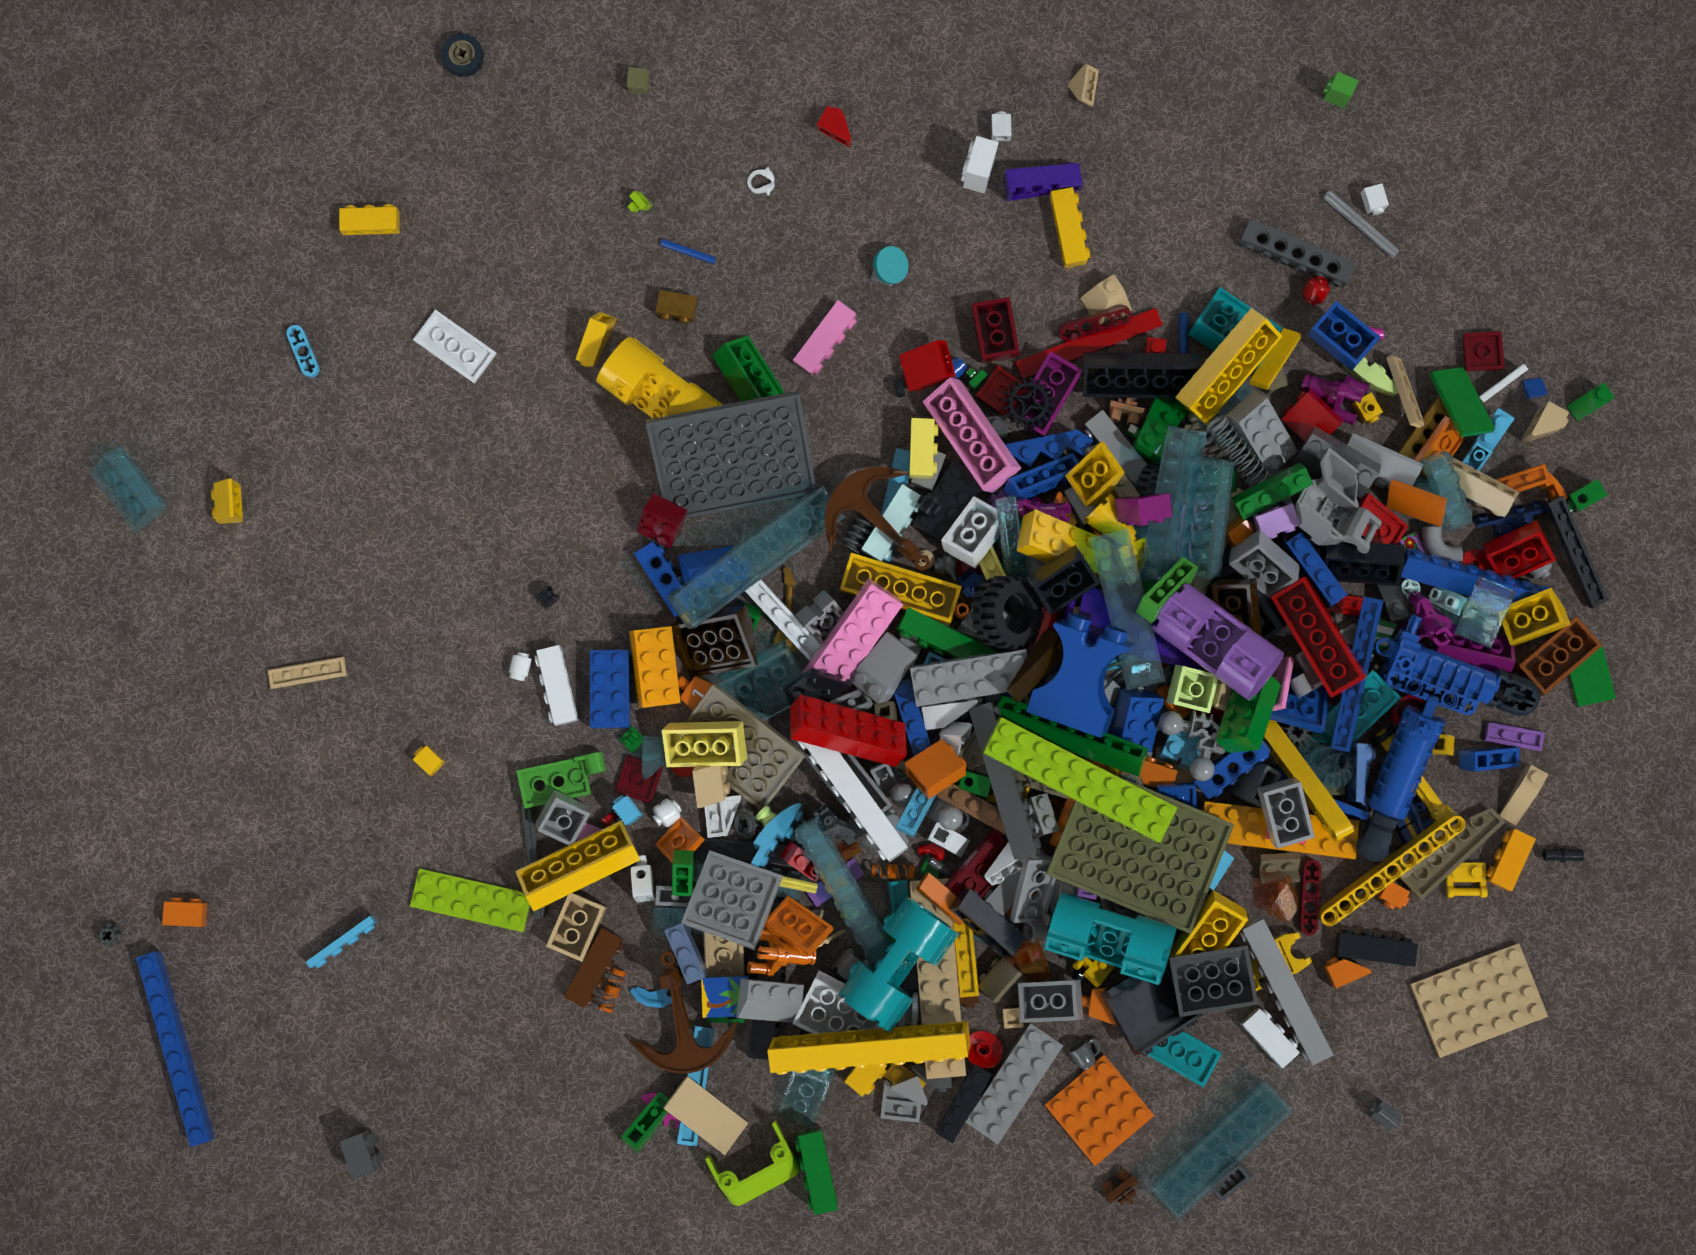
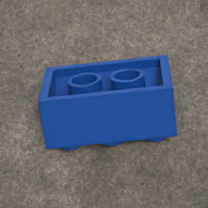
(697, 561)

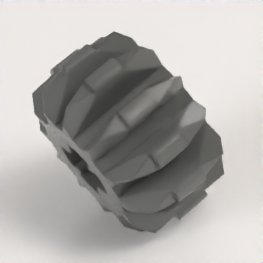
(1293, 738)

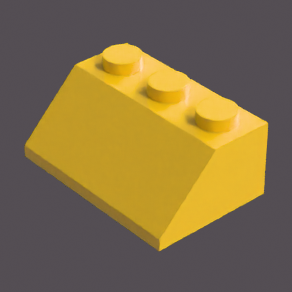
(1534, 617)

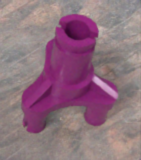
(1336, 391)
(1055, 510)
(1433, 622)

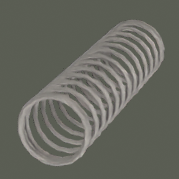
(1221, 425)

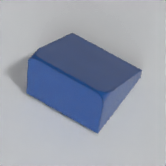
(1534, 388)

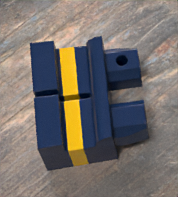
(1416, 826)

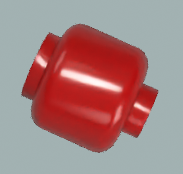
(1315, 290)

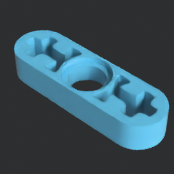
(302, 336)

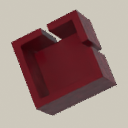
(662, 520)

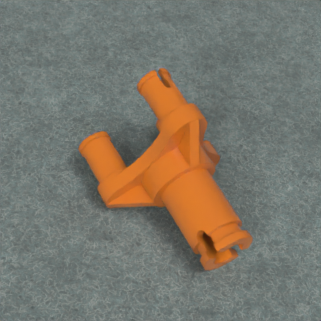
(777, 955)

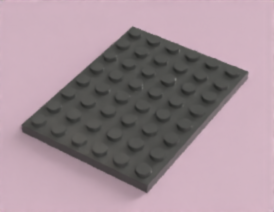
(733, 454)

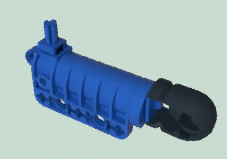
(1451, 675)
(1400, 777)

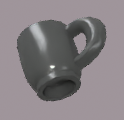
(1083, 1054)

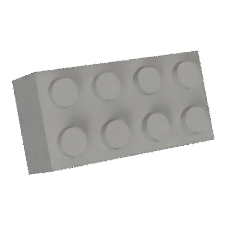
(1262, 431)

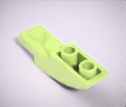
(1375, 376)

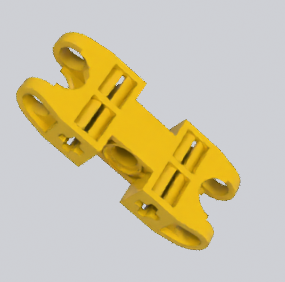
(1284, 944)

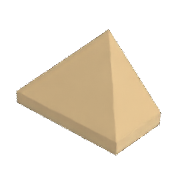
(1084, 84)

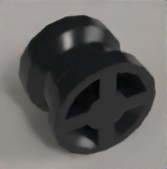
(547, 597)

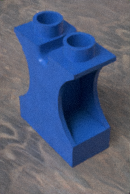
(1077, 691)

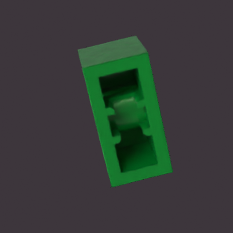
(683, 873)

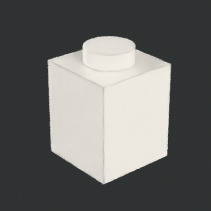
(1001, 126)
(1374, 199)

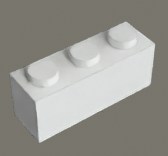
(1270, 1037)

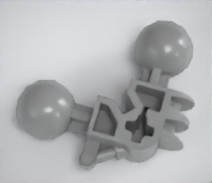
(1172, 723)
(948, 816)

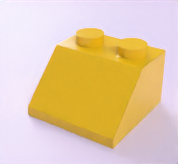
(227, 501)

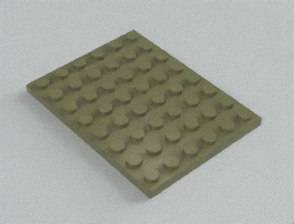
(1138, 873)

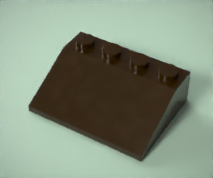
(718, 643)

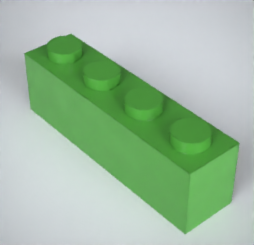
(1171, 582)

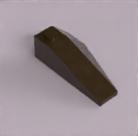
(1038, 665)

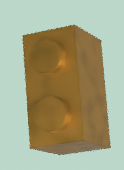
(676, 306)

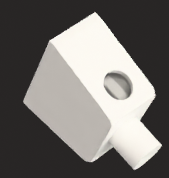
(643, 888)

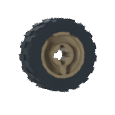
(462, 44)

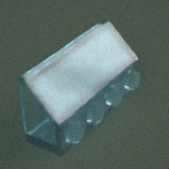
(128, 488)

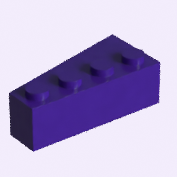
(1041, 180)

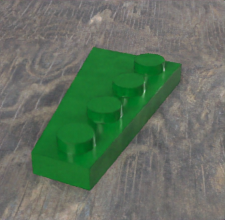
(1162, 414)

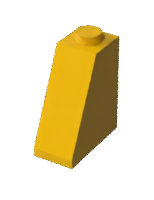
(595, 338)

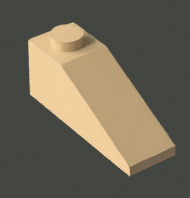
(1523, 793)

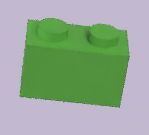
(1339, 89)

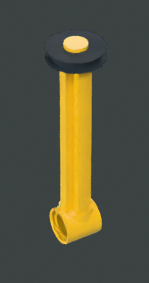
(1424, 791)

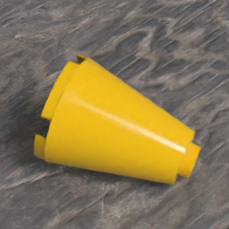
(1105, 518)

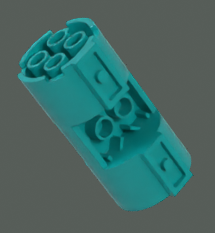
(1134, 945)
(878, 991)

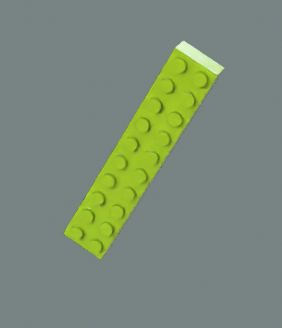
(1079, 780)

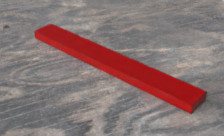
(1092, 343)

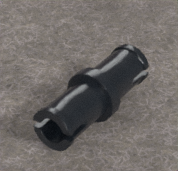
(1563, 855)

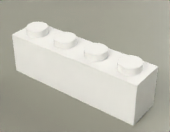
(557, 685)

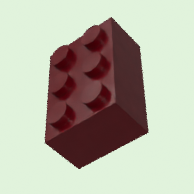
(995, 330)

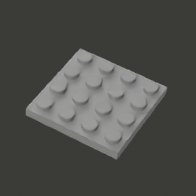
(732, 900)

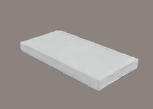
(454, 346)

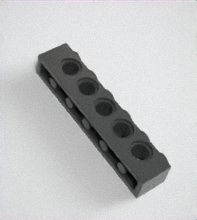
(1324, 258)

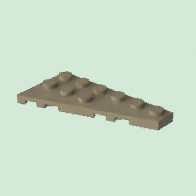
(1441, 863)

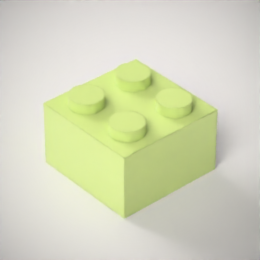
(1192, 688)

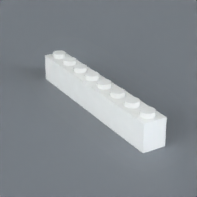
(857, 800)

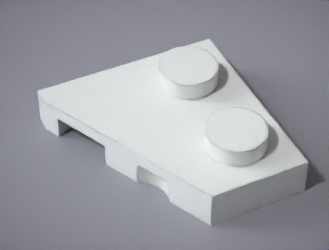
(720, 816)

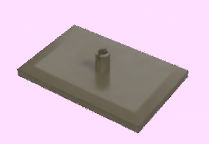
(769, 754)

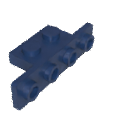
(1516, 518)

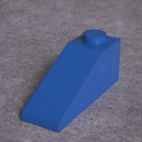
(1488, 758)

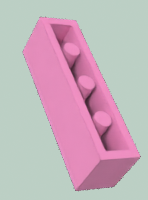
(824, 338)

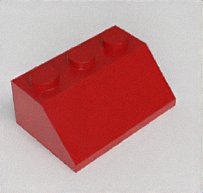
(1519, 551)

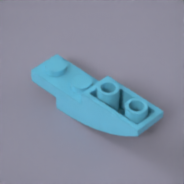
(1485, 443)
(777, 829)

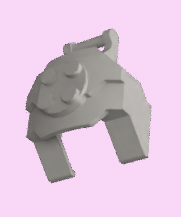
(1331, 507)

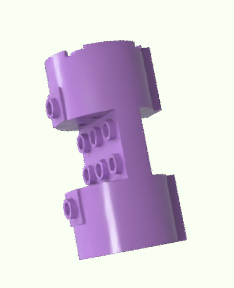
(1218, 641)

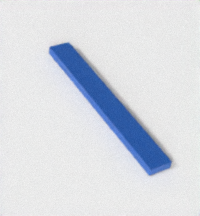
(1352, 697)

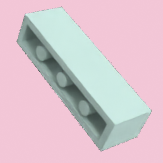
(898, 516)

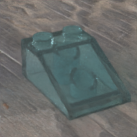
(805, 1096)

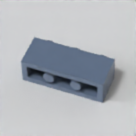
(686, 952)

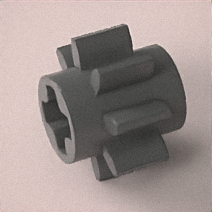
(115, 935)

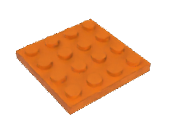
(1099, 1110)

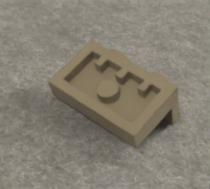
(1276, 867)

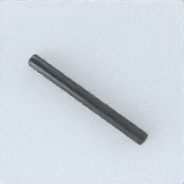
(531, 846)

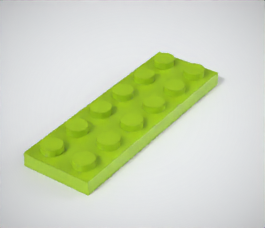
(470, 900)

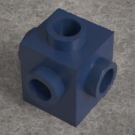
(970, 582)

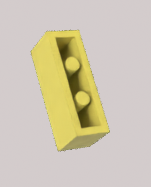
(923, 448)

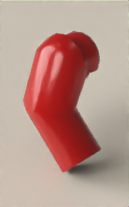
(932, 848)

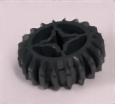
(1036, 406)

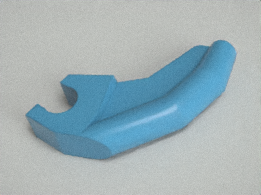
(651, 999)

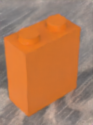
(935, 768)

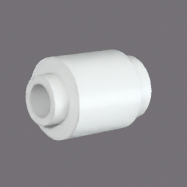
(519, 666)

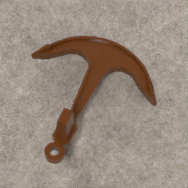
(852, 495)
(688, 1054)

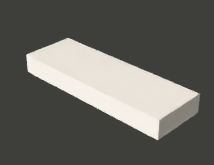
(1504, 382)

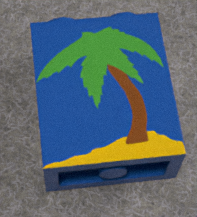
(720, 996)

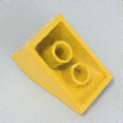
(1095, 475)

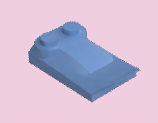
(1362, 756)

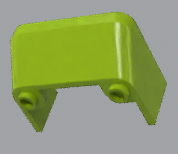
(784, 1168)

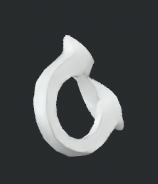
(766, 188)

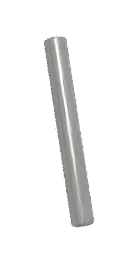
(1361, 224)

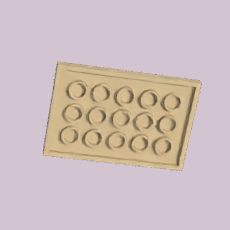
(1478, 1000)

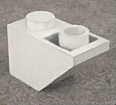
(948, 840)

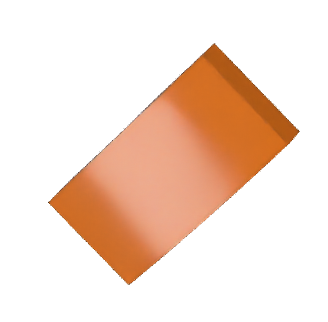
(1555, 489)

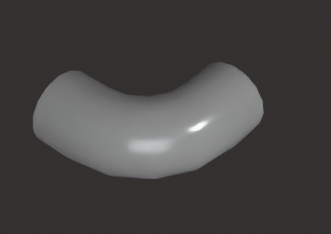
(1434, 545)

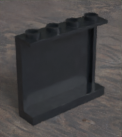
(1146, 1011)

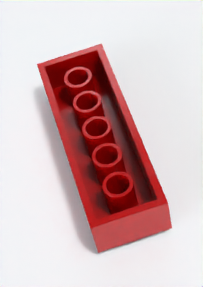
(1319, 637)
(847, 730)

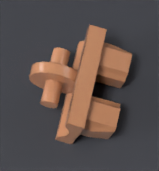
(1125, 408)

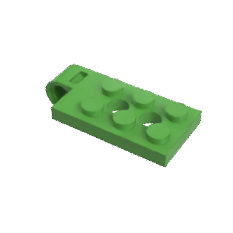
(573, 772)

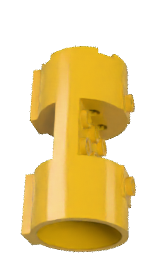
(640, 378)

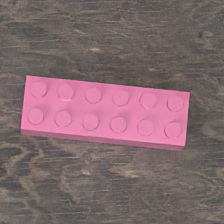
(971, 435)
(856, 631)

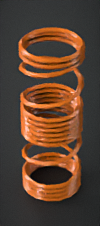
(891, 871)
(612, 990)

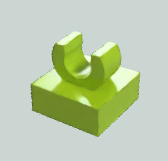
(639, 202)

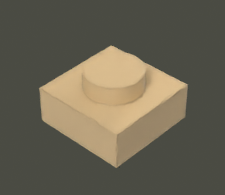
(1012, 1018)

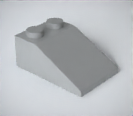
(883, 668)

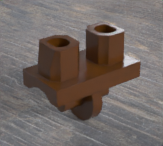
(1114, 1193)

